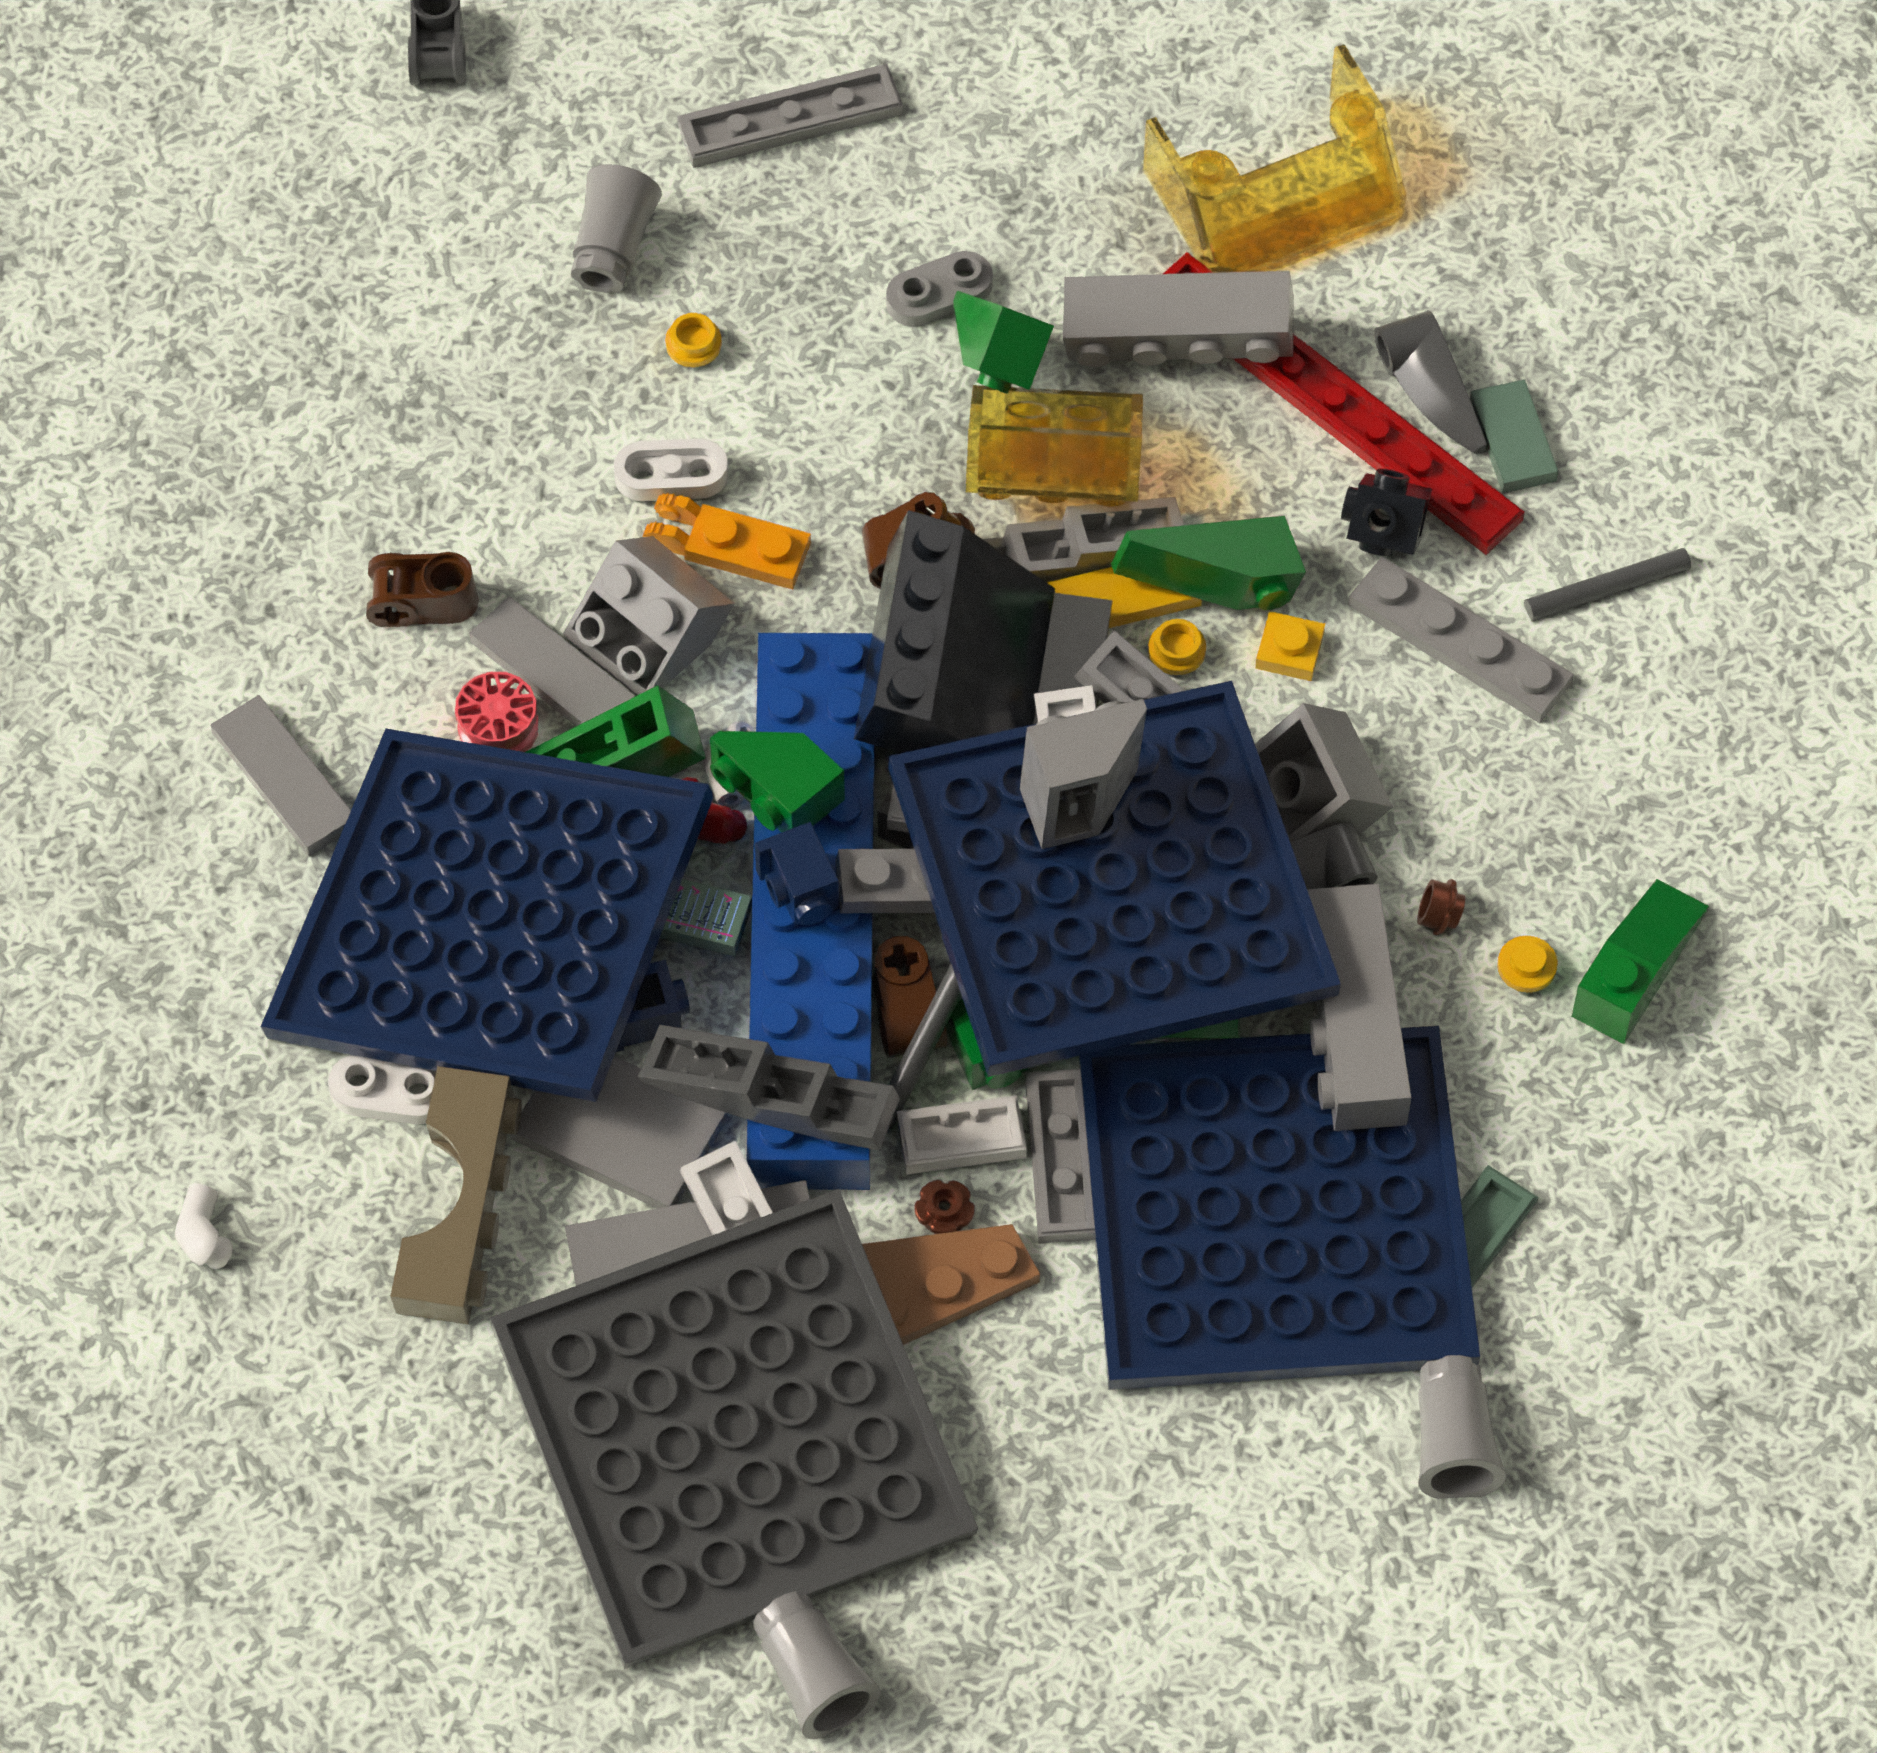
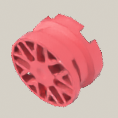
(484, 705)

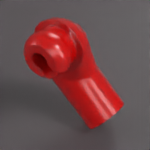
(722, 823)

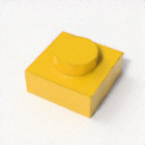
(1290, 646)

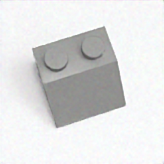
(1321, 772)

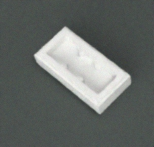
(961, 1134)

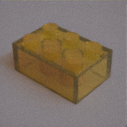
(1054, 445)

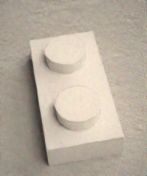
(725, 1189)

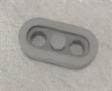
(938, 286)

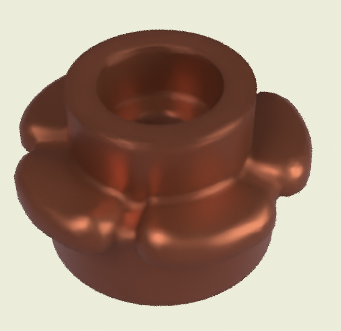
(1441, 906)
(944, 1221)

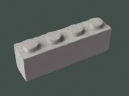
(1178, 317)
(1360, 1027)

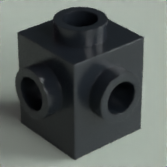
(1403, 502)

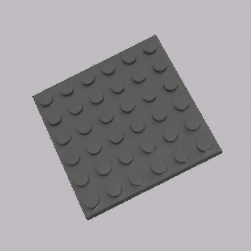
(732, 1427)

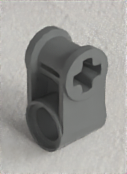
(436, 41)

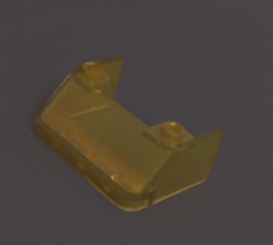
(1291, 204)

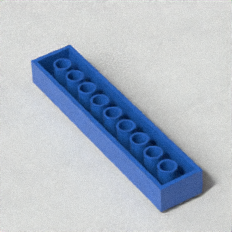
(817, 978)

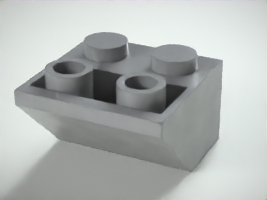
(647, 614)
(1080, 769)

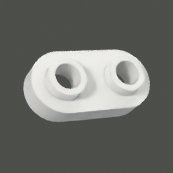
(671, 468)
(385, 1091)

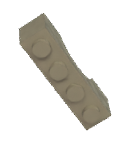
(441, 1267)

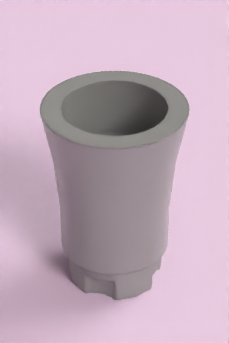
(612, 225)
(1456, 1431)
(814, 1666)

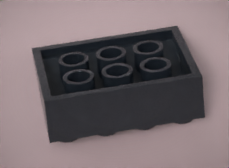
(951, 640)

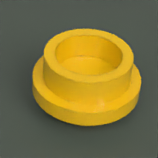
(693, 340)
(1177, 647)
(1527, 964)

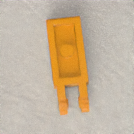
(731, 541)

